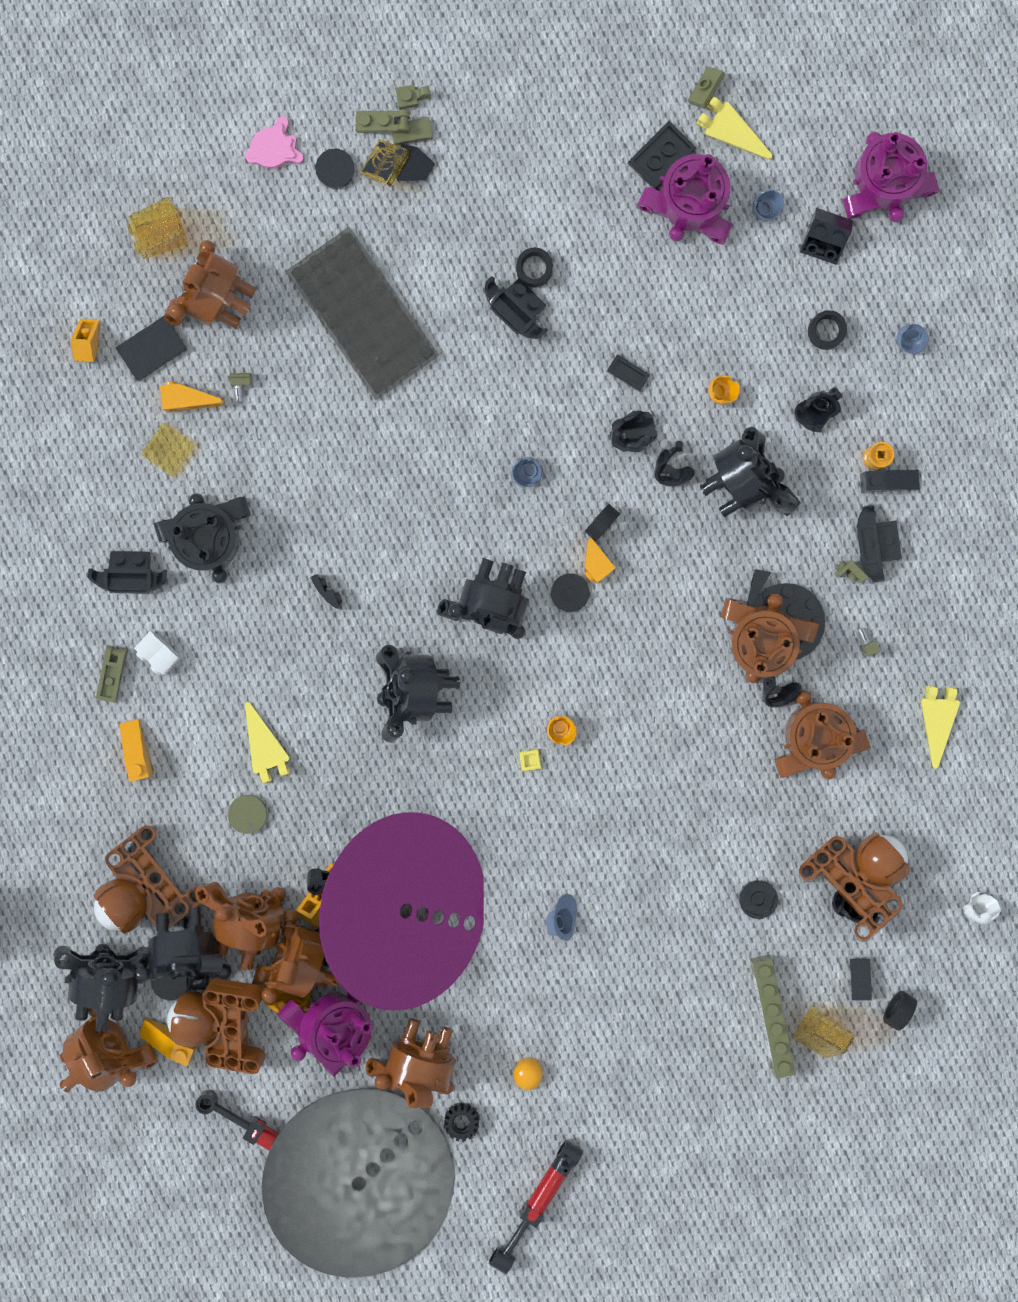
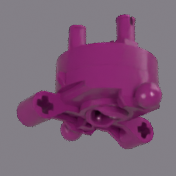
(890, 175)
(692, 198)
(330, 1031)

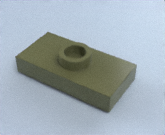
(706, 87)

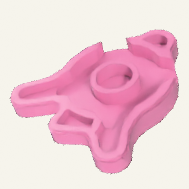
(273, 148)

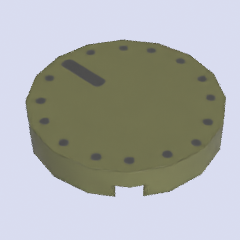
(247, 814)

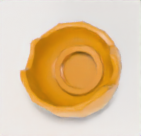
(723, 390)
(562, 730)
(528, 1073)

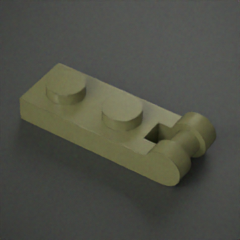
(382, 121)
(111, 674)

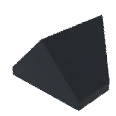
(417, 165)

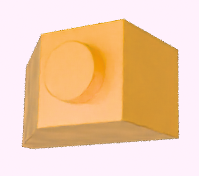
(85, 340)
(596, 563)

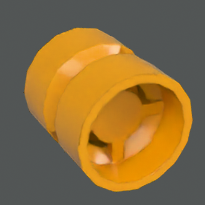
(878, 456)

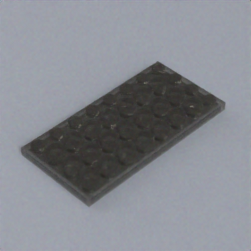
(362, 313)

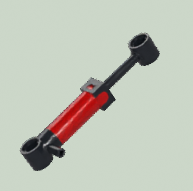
(256, 1131)
(534, 1208)

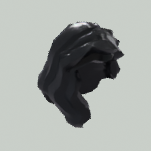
(638, 431)

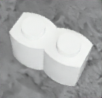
(157, 653)

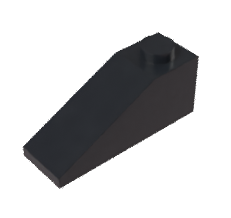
(889, 480)

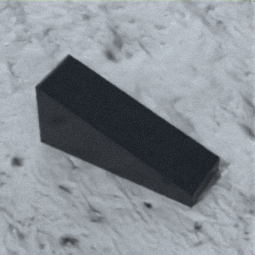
(758, 580)

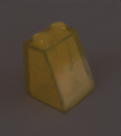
(157, 229)
(823, 1033)

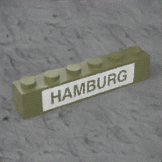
(772, 1016)

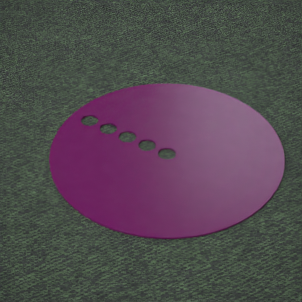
(364, 938)

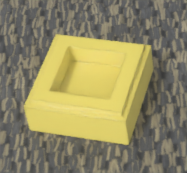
(530, 760)

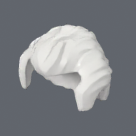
(982, 908)

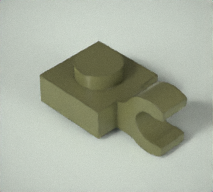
(409, 96)

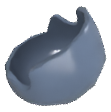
(768, 199)
(526, 472)

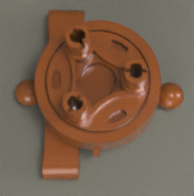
(210, 291)
(766, 638)
(819, 738)
(244, 921)
(295, 964)
(102, 1058)
(416, 1066)

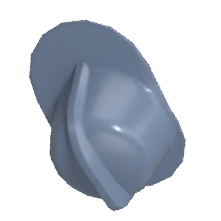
(562, 919)

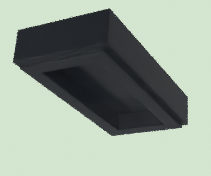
(628, 373)

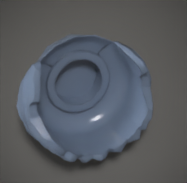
(912, 338)

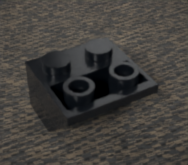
(826, 236)

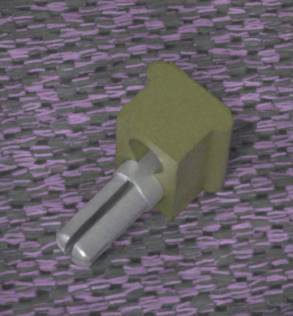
(238, 380)
(869, 647)

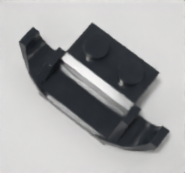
(516, 307)
(877, 543)
(128, 574)

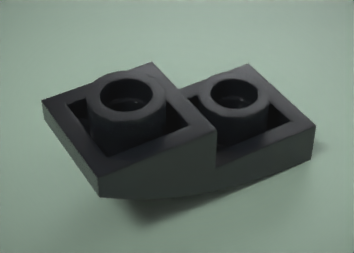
(330, 596)
(860, 980)

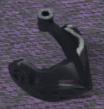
(677, 476)
(785, 694)

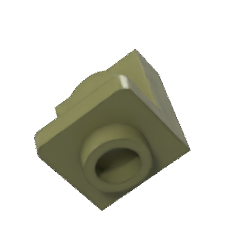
(854, 572)

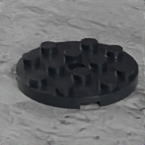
(797, 603)

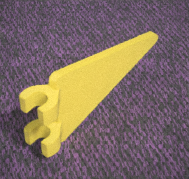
(731, 129)
(938, 720)
(264, 747)

